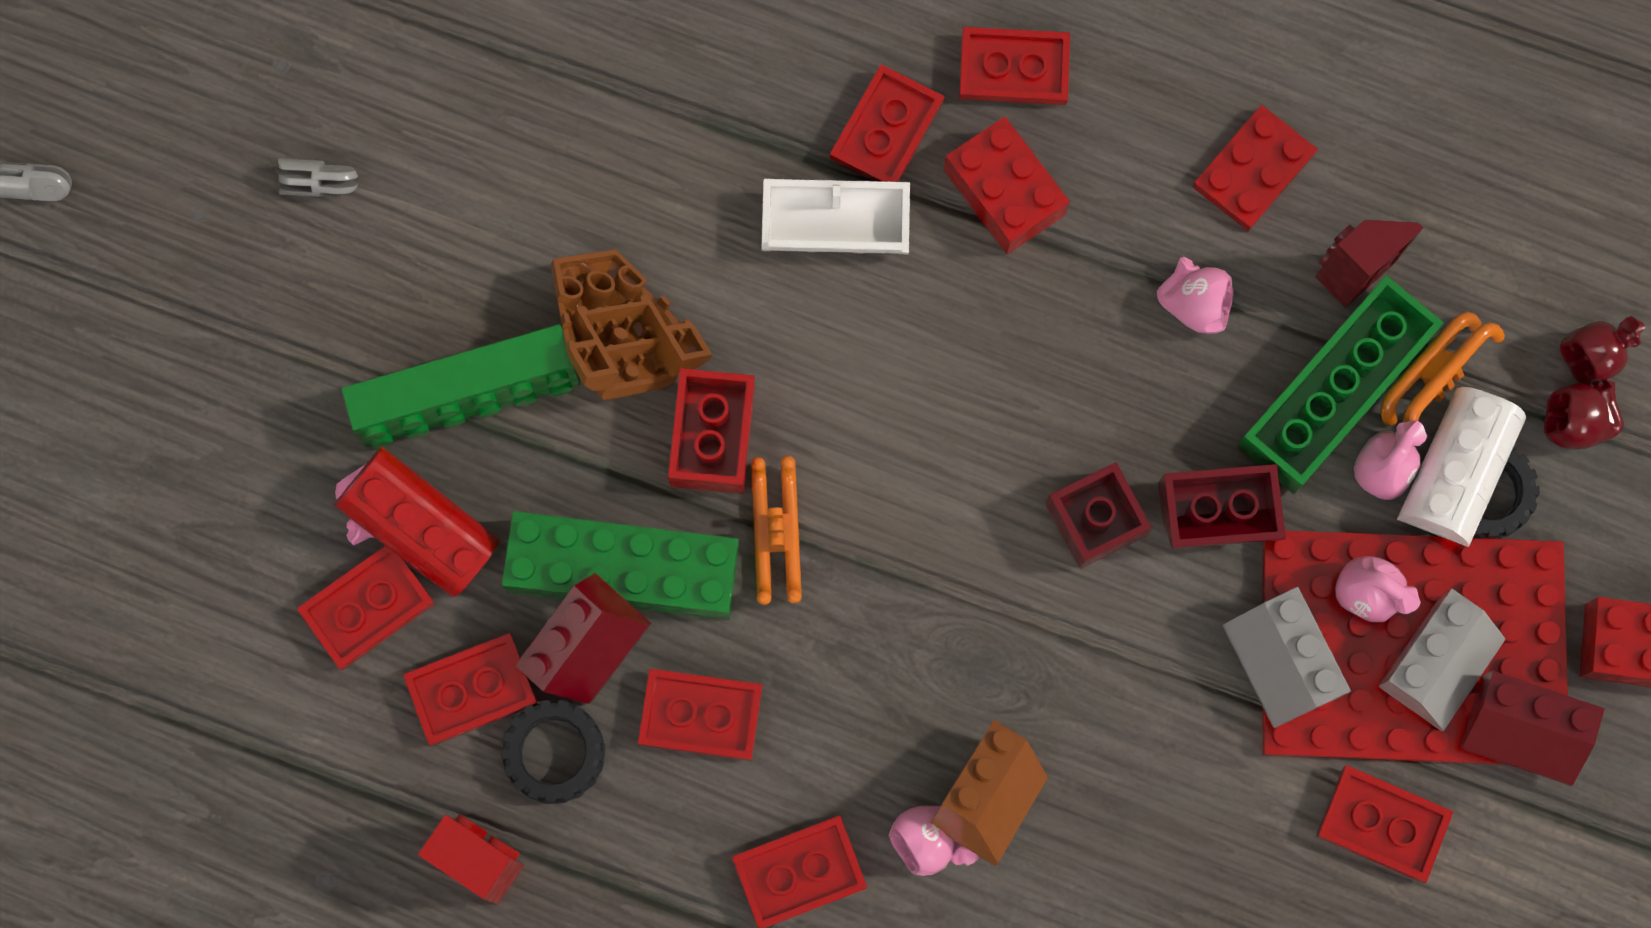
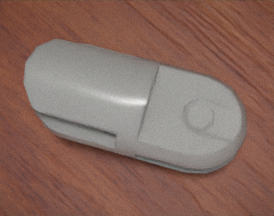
(315, 178)
(33, 181)

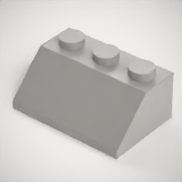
(1286, 657)
(1443, 659)

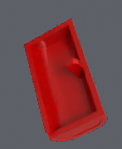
(417, 522)

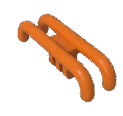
(1438, 366)
(776, 530)

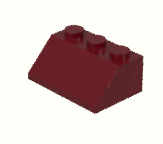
(1363, 256)
(1222, 506)
(583, 641)
(1531, 727)

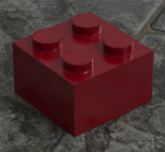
(1098, 515)

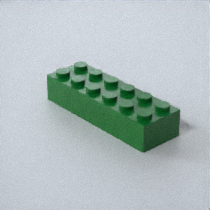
(1340, 384)
(460, 387)
(642, 564)

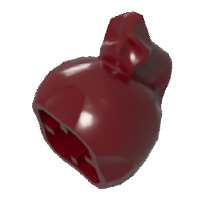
(1600, 349)
(1583, 415)

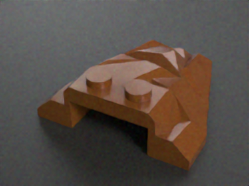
(618, 330)

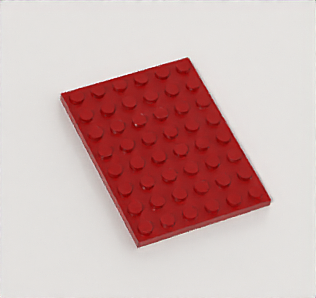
(1509, 579)

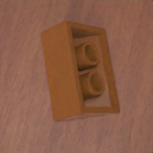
(992, 794)

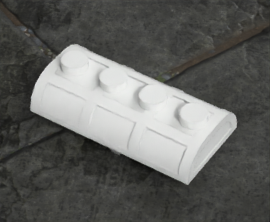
(835, 216)
(1463, 465)

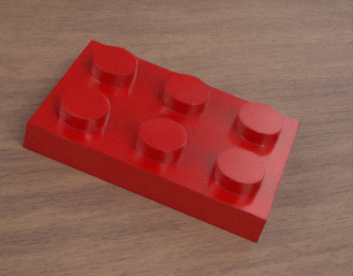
(1014, 65)
(886, 126)
(1255, 168)
(365, 607)
(469, 689)
(700, 714)
(1384, 824)
(799, 872)

